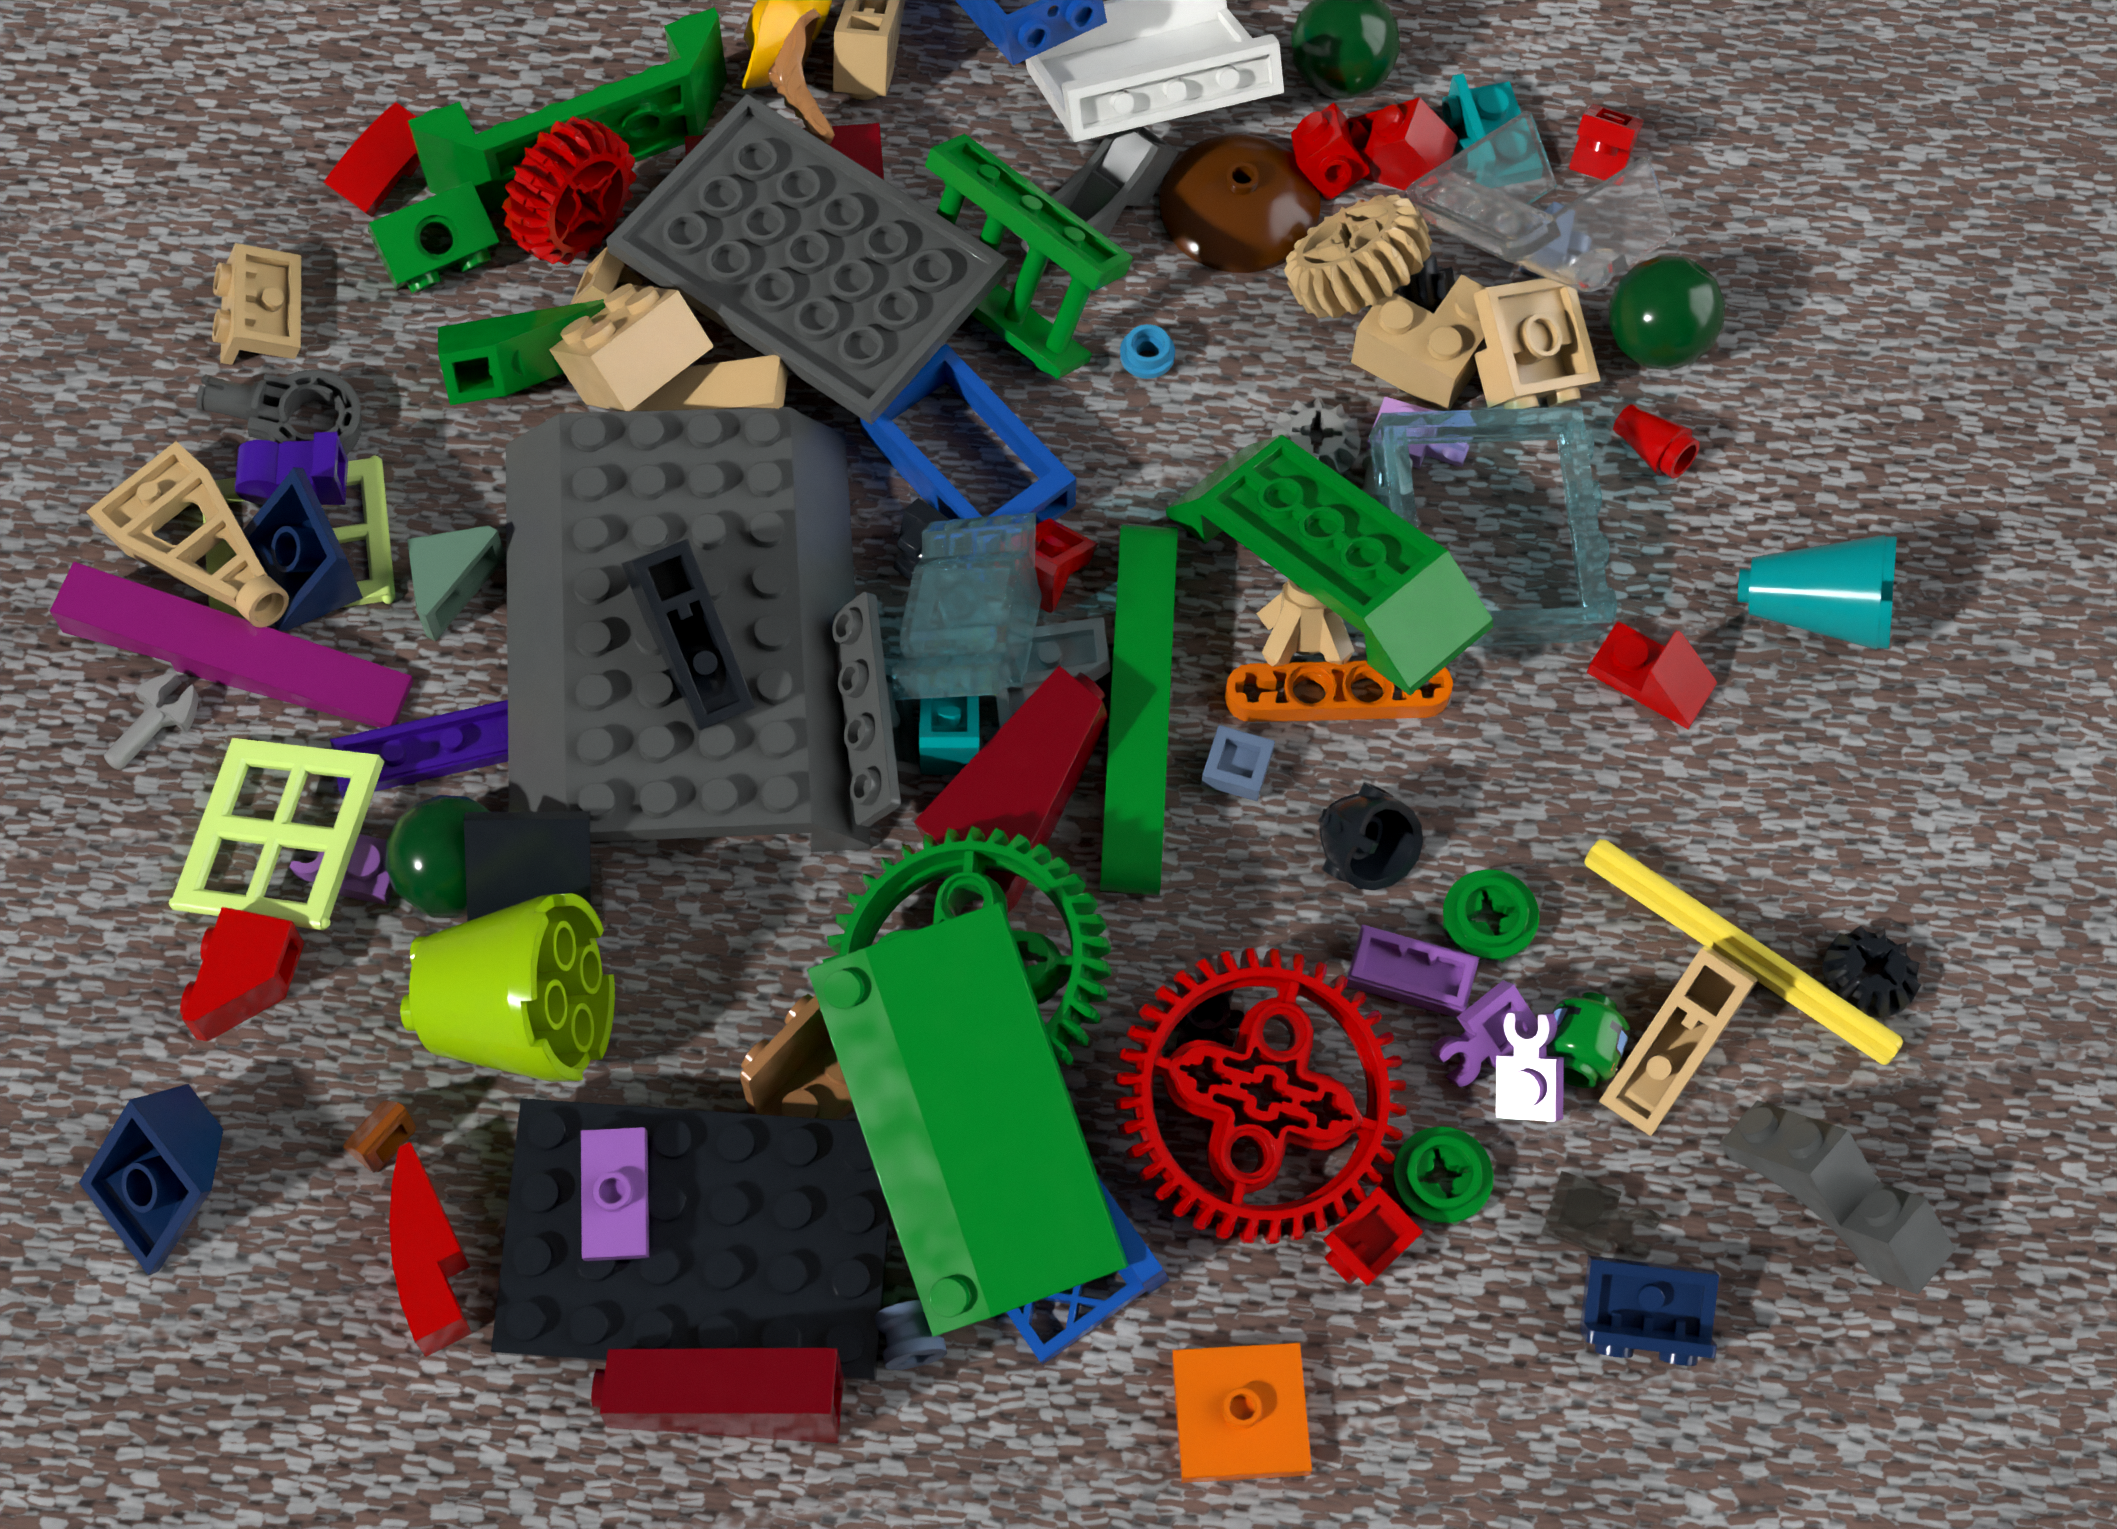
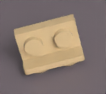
(258, 303)

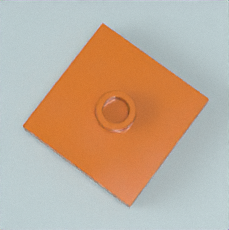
(1241, 1413)

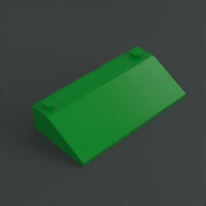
(967, 1118)

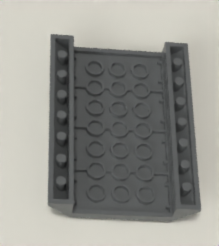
(587, 687)

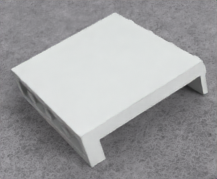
(1155, 66)

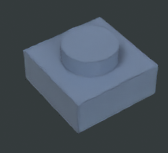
(1238, 763)

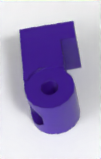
(266, 464)

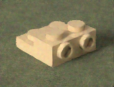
(1533, 345)

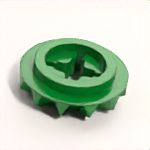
(1504, 895)
(1457, 1153)

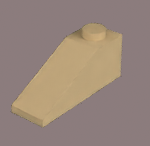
(866, 47)
(1678, 1039)

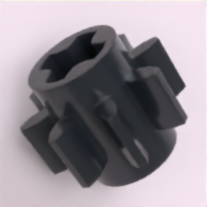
(1429, 285)
(1207, 1029)

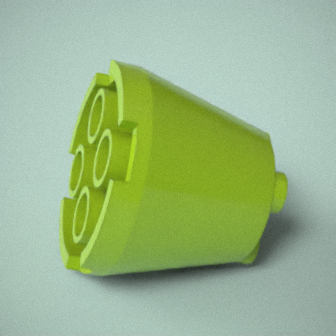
(515, 990)

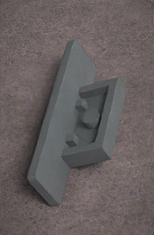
(877, 729)

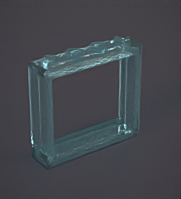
(1582, 497)

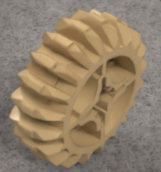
(1358, 256)

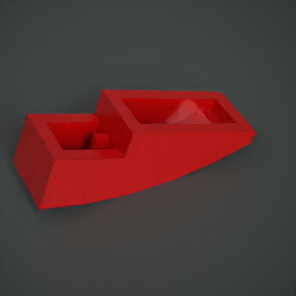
(424, 1256)

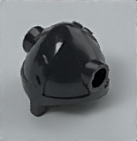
(1370, 838)

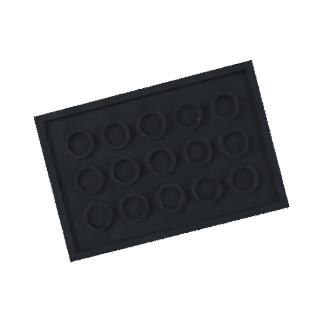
(754, 1238)

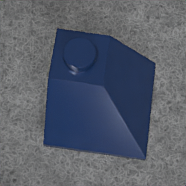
(155, 1171)

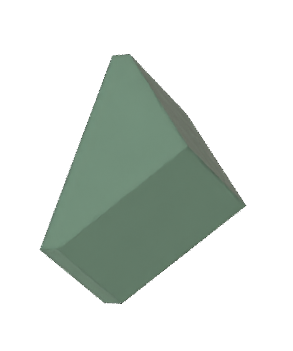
(450, 571)

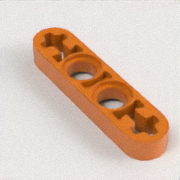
(1339, 700)

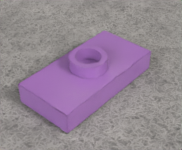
(1412, 971)
(614, 1194)

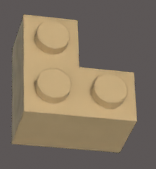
(1423, 350)

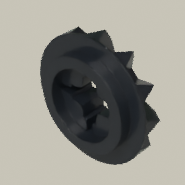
(1877, 994)

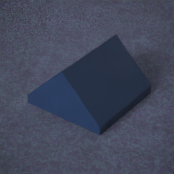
(301, 552)

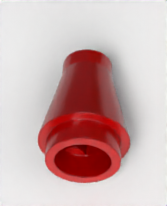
(1658, 441)

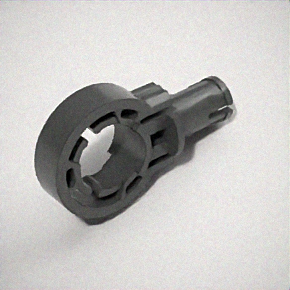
(275, 399)

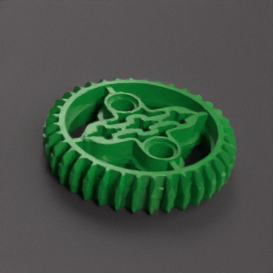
(972, 860)

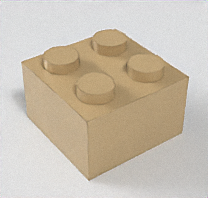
(630, 346)

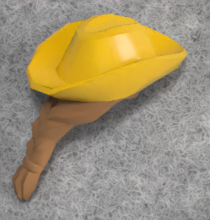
(779, 44)

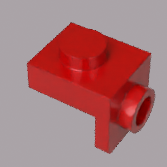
(1327, 153)
(1370, 1238)

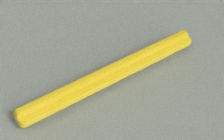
(1744, 951)

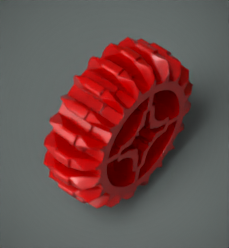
(569, 190)

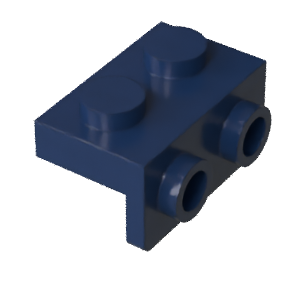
(1649, 1309)

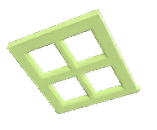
(374, 530)
(280, 832)

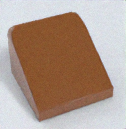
(380, 1135)

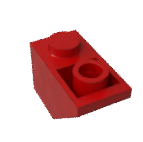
(1402, 142)
(242, 971)

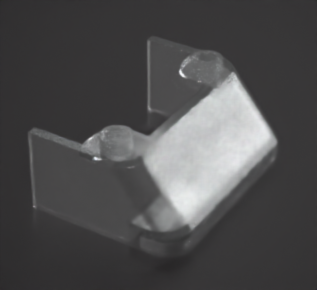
(1487, 199)

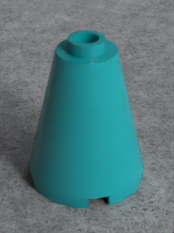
(1827, 589)

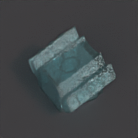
(969, 609)

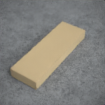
(723, 385)

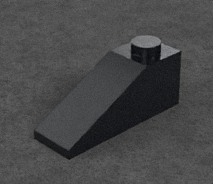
(689, 632)

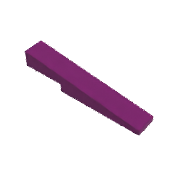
(227, 648)

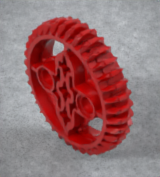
(1271, 1146)

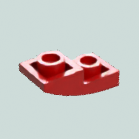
(376, 161)

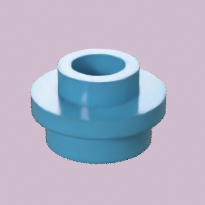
(1152, 339)

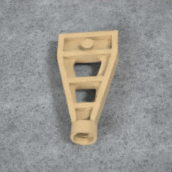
(155, 497)

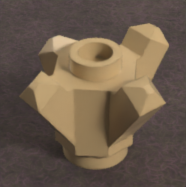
(1303, 627)

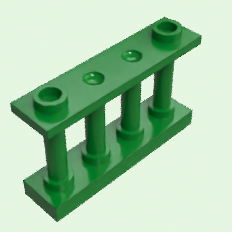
(1049, 232)

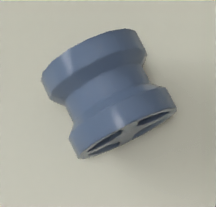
(908, 1336)

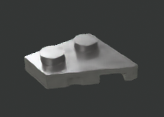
(1073, 646)

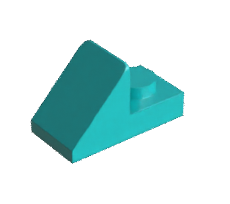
(948, 734)

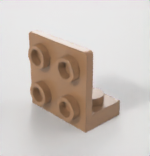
(797, 1069)

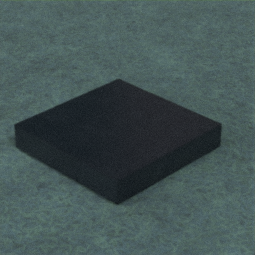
(525, 857)

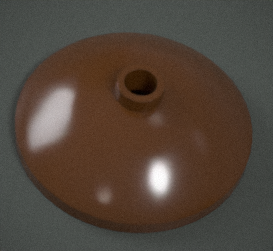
(1235, 223)

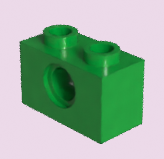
(454, 211)

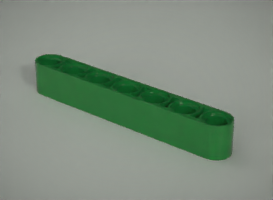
(1139, 711)

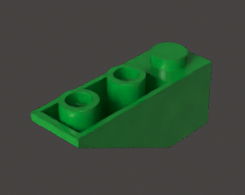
(504, 352)

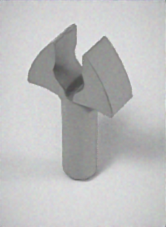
(155, 716)

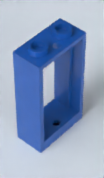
(1034, 26)
(1047, 497)

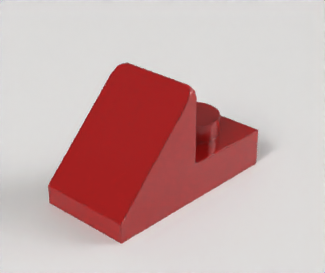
(1604, 142)
(1057, 555)
(1658, 676)

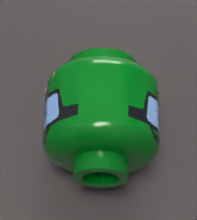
(1589, 1038)

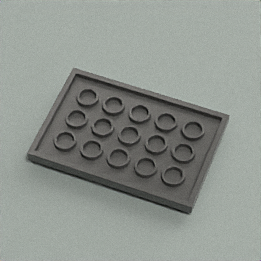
(808, 257)

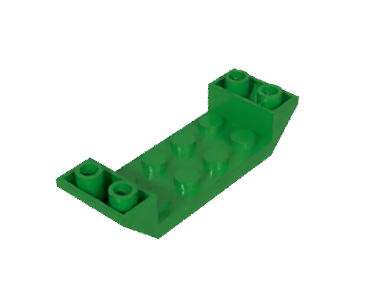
(647, 110)
(1343, 553)

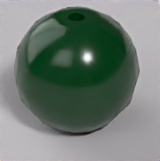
(1345, 46)
(1666, 312)
(429, 855)

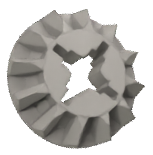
(1342, 438)

